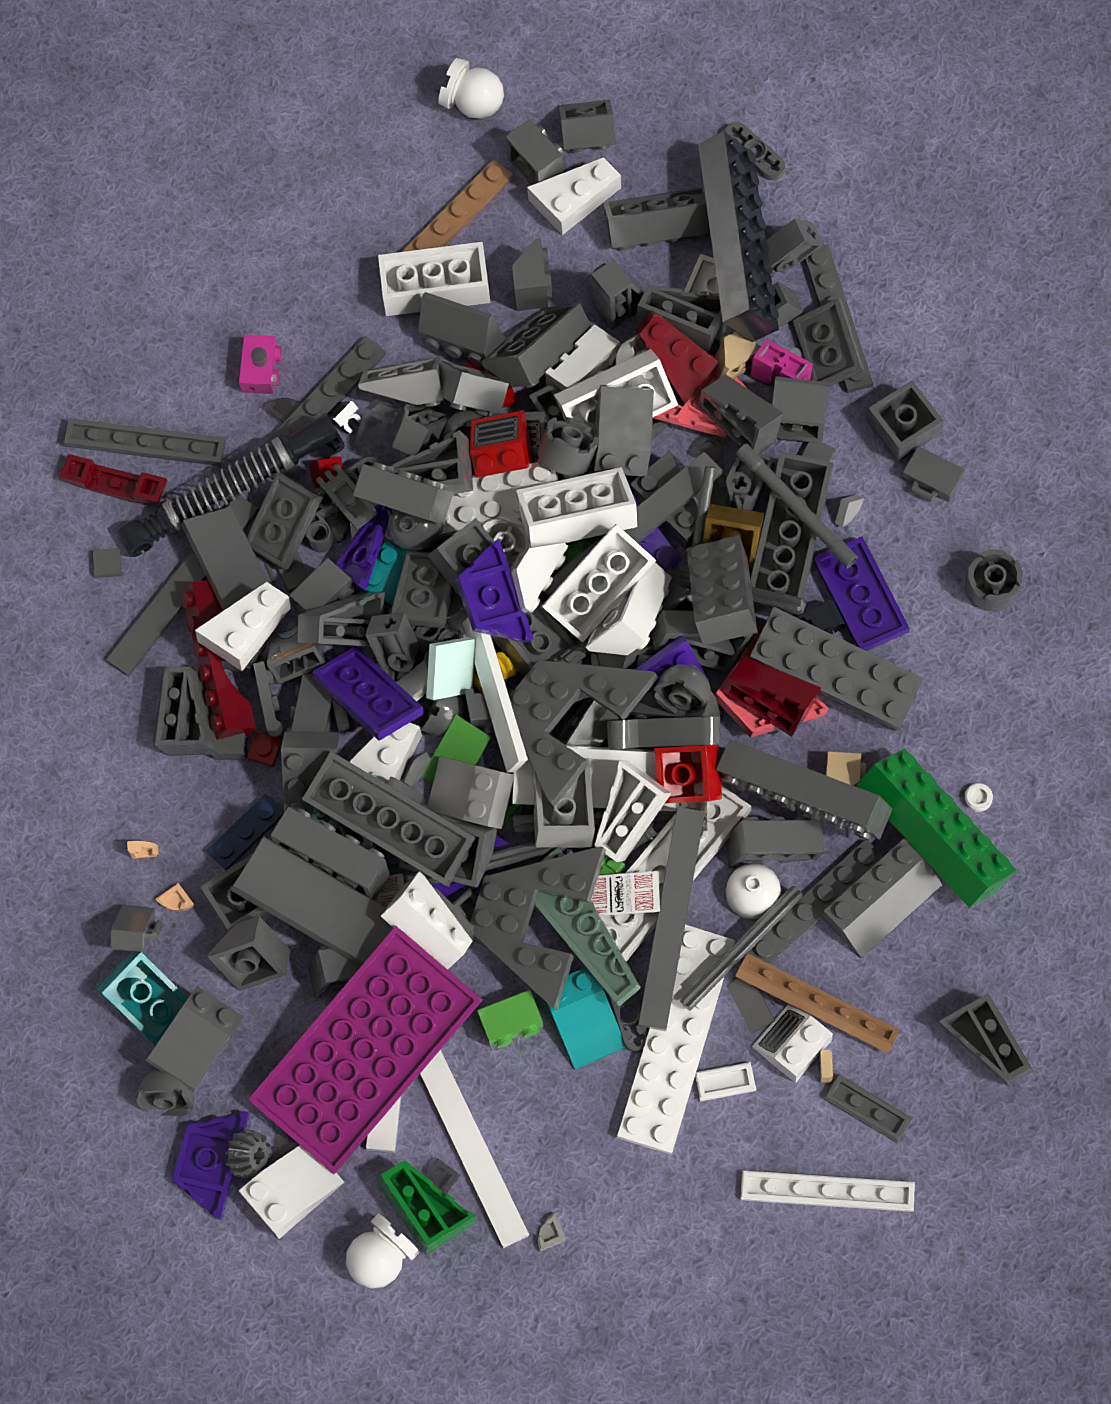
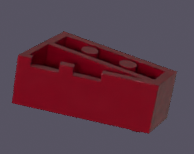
(681, 358)
(772, 694)

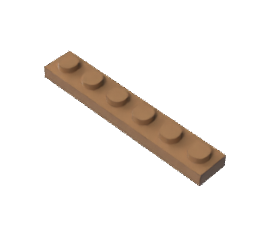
(463, 208)
(817, 1003)

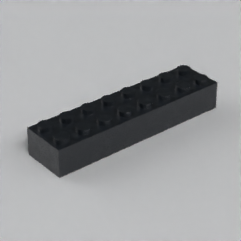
(738, 237)

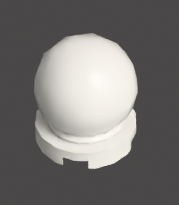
(474, 90)
(377, 1255)

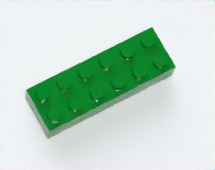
(938, 828)

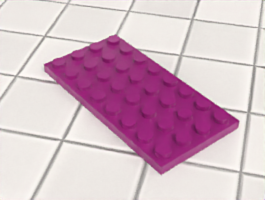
(365, 1049)

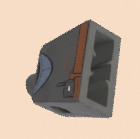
(291, 659)

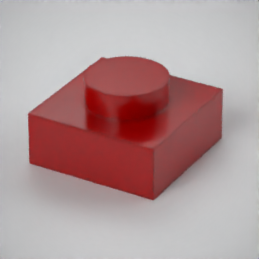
(264, 749)

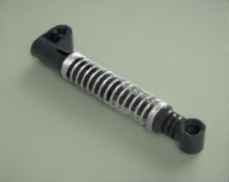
(280, 455)

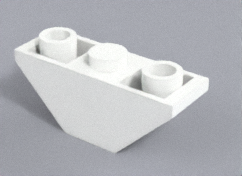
(533, 573)

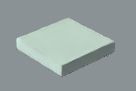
(450, 668)

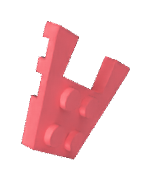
(691, 414)
(749, 721)

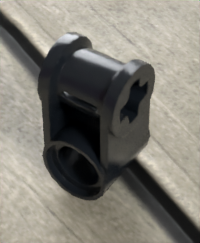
(825, 617)

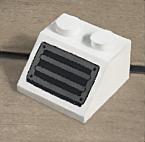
(793, 1042)

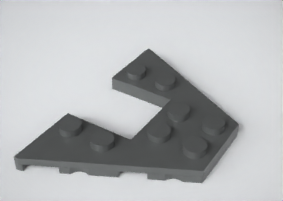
(545, 698)
(507, 906)

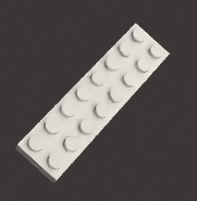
(490, 498)
(723, 817)
(673, 1055)

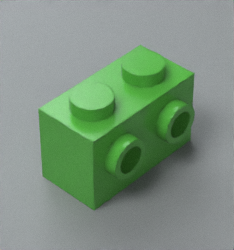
(510, 1019)

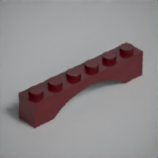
(227, 707)

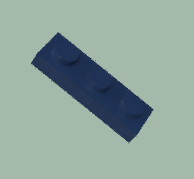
(245, 832)

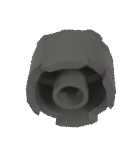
(567, 447)
(1007, 576)

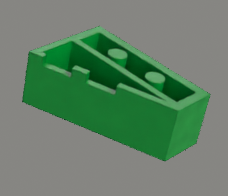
(423, 1207)

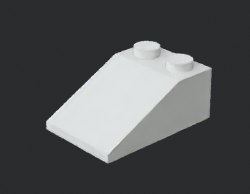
(290, 1189)

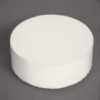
(978, 797)

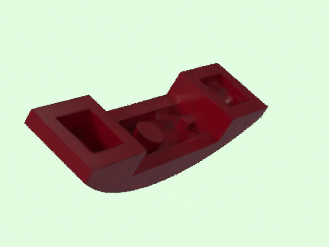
(112, 482)

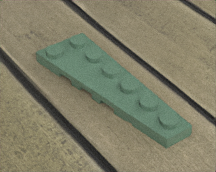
(590, 940)

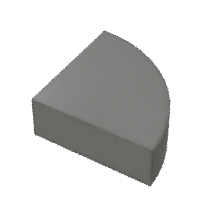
(848, 509)
(417, 768)
(550, 1233)

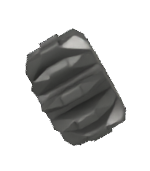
(247, 1154)

